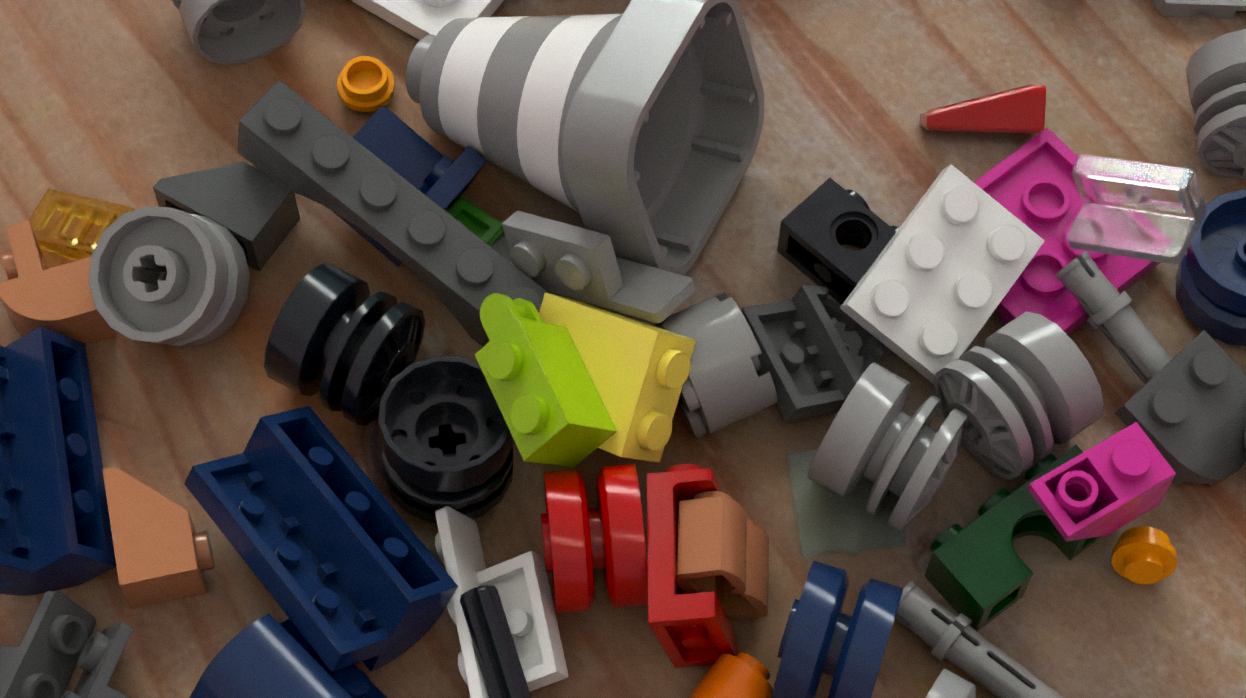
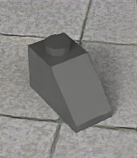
(239, 199)

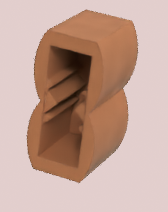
(723, 554)

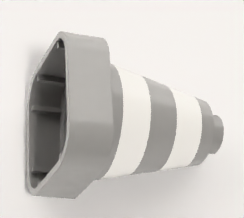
(613, 114)

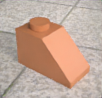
(154, 543)

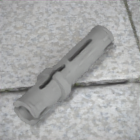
(1114, 316)
(966, 648)

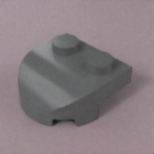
(811, 351)
(1195, 412)

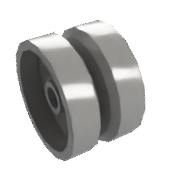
(168, 277)

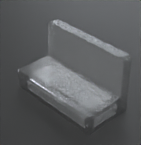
(1136, 209)

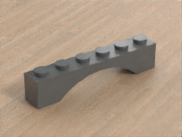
(327, 165)

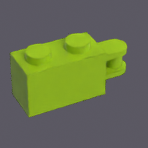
(540, 384)

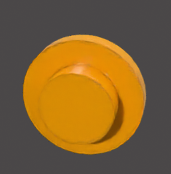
(365, 84)
(1144, 555)

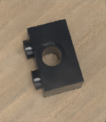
(819, 226)

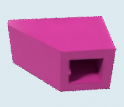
(1104, 486)

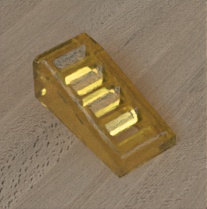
(88, 209)

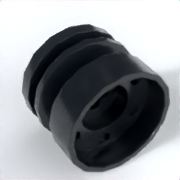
(342, 342)
(437, 411)

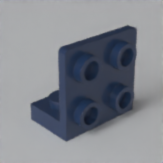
(417, 163)

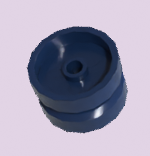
(1214, 271)
(835, 643)

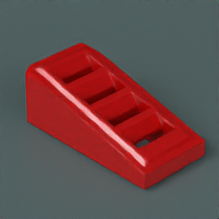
(1006, 111)

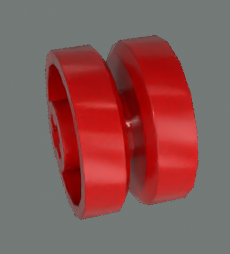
(595, 538)

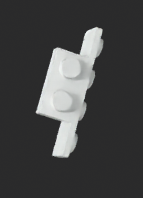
(524, 597)

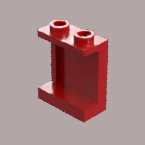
(687, 625)

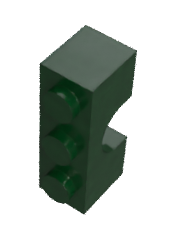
(978, 564)

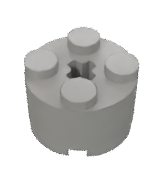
(723, 366)

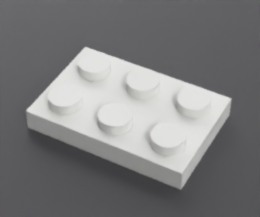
(942, 273)

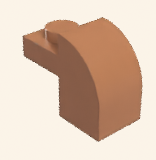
(48, 297)

